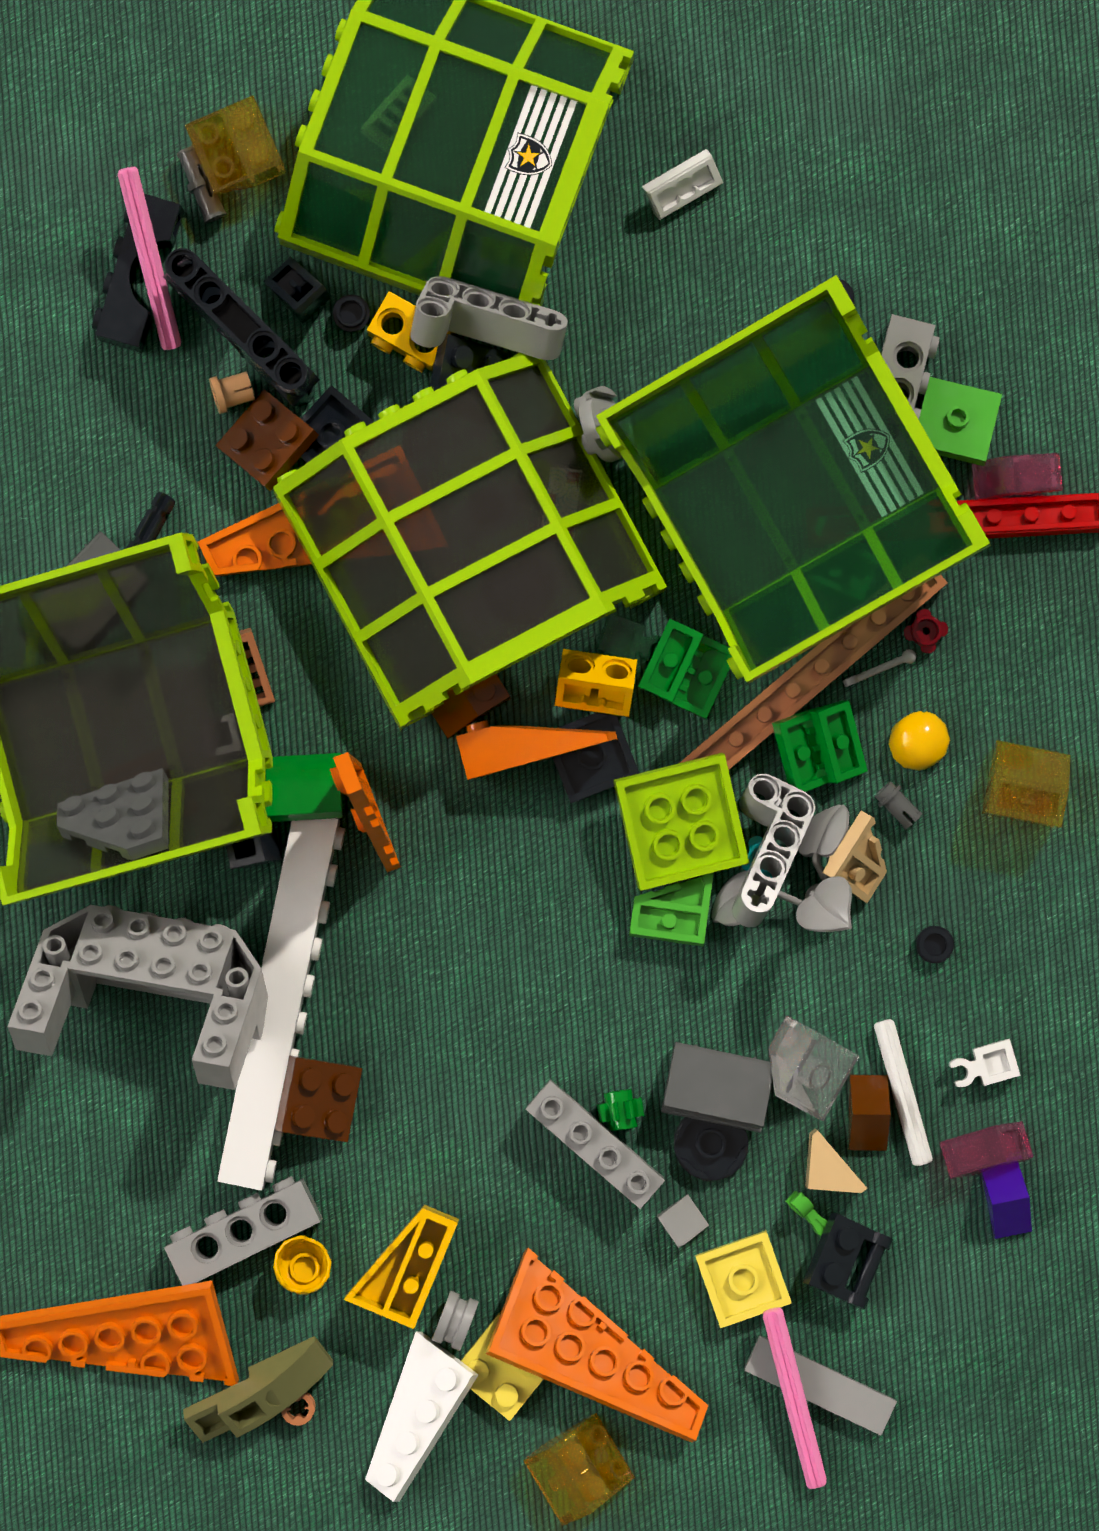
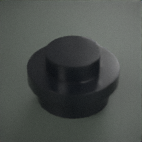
(351, 313)

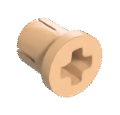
(231, 391)

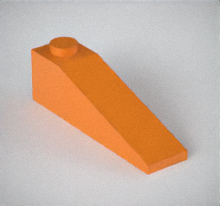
(503, 747)

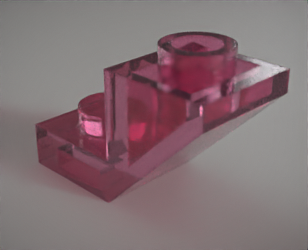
(1018, 475)
(986, 1149)

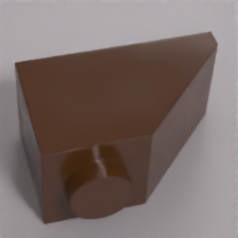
(470, 705)

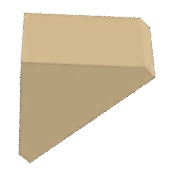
(827, 1169)

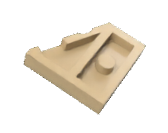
(859, 859)

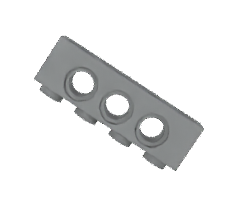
(917, 338)
(595, 1143)
(194, 1266)

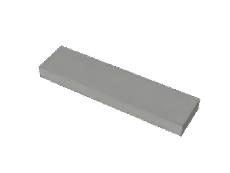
(827, 1388)

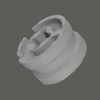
(455, 1320)

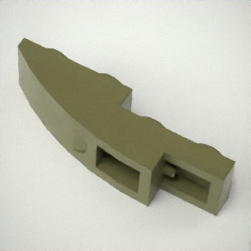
(267, 1392)

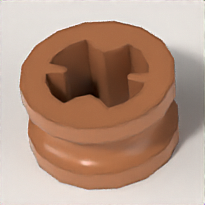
(300, 1419)

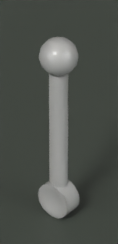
(908, 656)

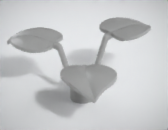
(826, 903)

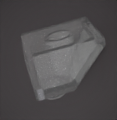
(808, 1067)

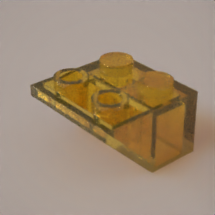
(235, 147)
(1027, 785)
(579, 1469)

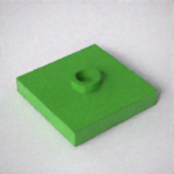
(959, 419)

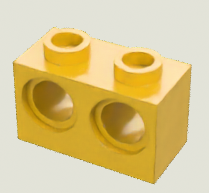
(401, 342)
(596, 682)

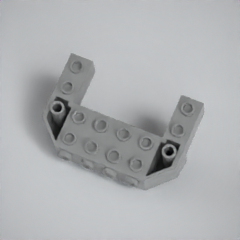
(150, 957)

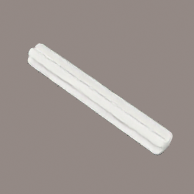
(903, 1092)

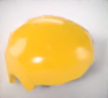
(919, 740)
(302, 1265)

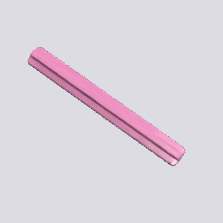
(149, 258)
(794, 1398)

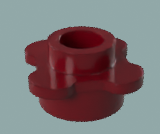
(936, 630)

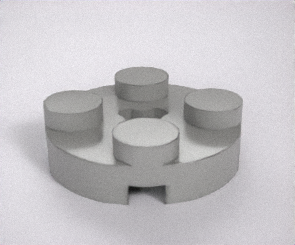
(587, 408)

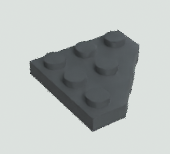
(120, 816)

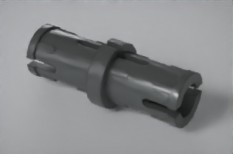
(200, 186)

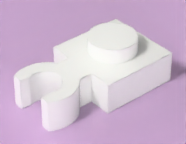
(992, 1063)

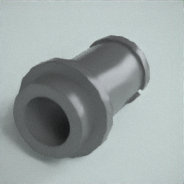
(896, 803)

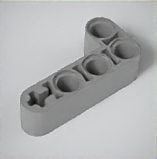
(486, 317)
(771, 856)

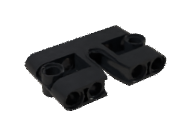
(240, 326)

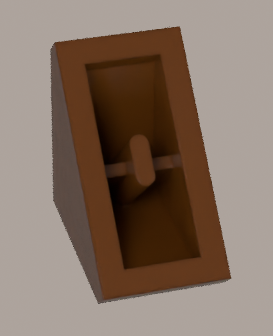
(869, 1112)

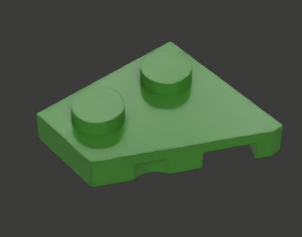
(674, 912)

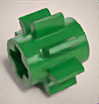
(620, 1110)

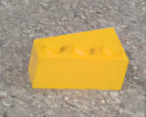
(406, 1269)

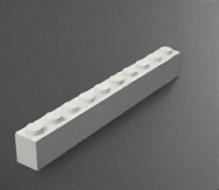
(285, 970)

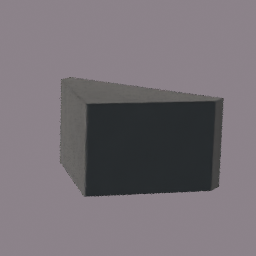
(297, 289)

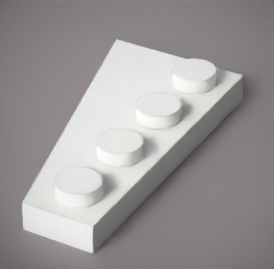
(421, 1408)

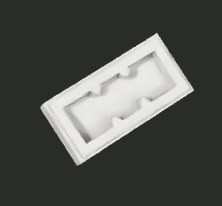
(682, 184)

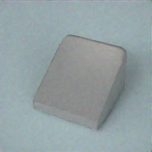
(683, 1221)

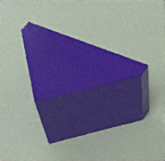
(1007, 1200)

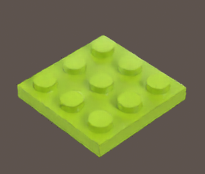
(681, 821)

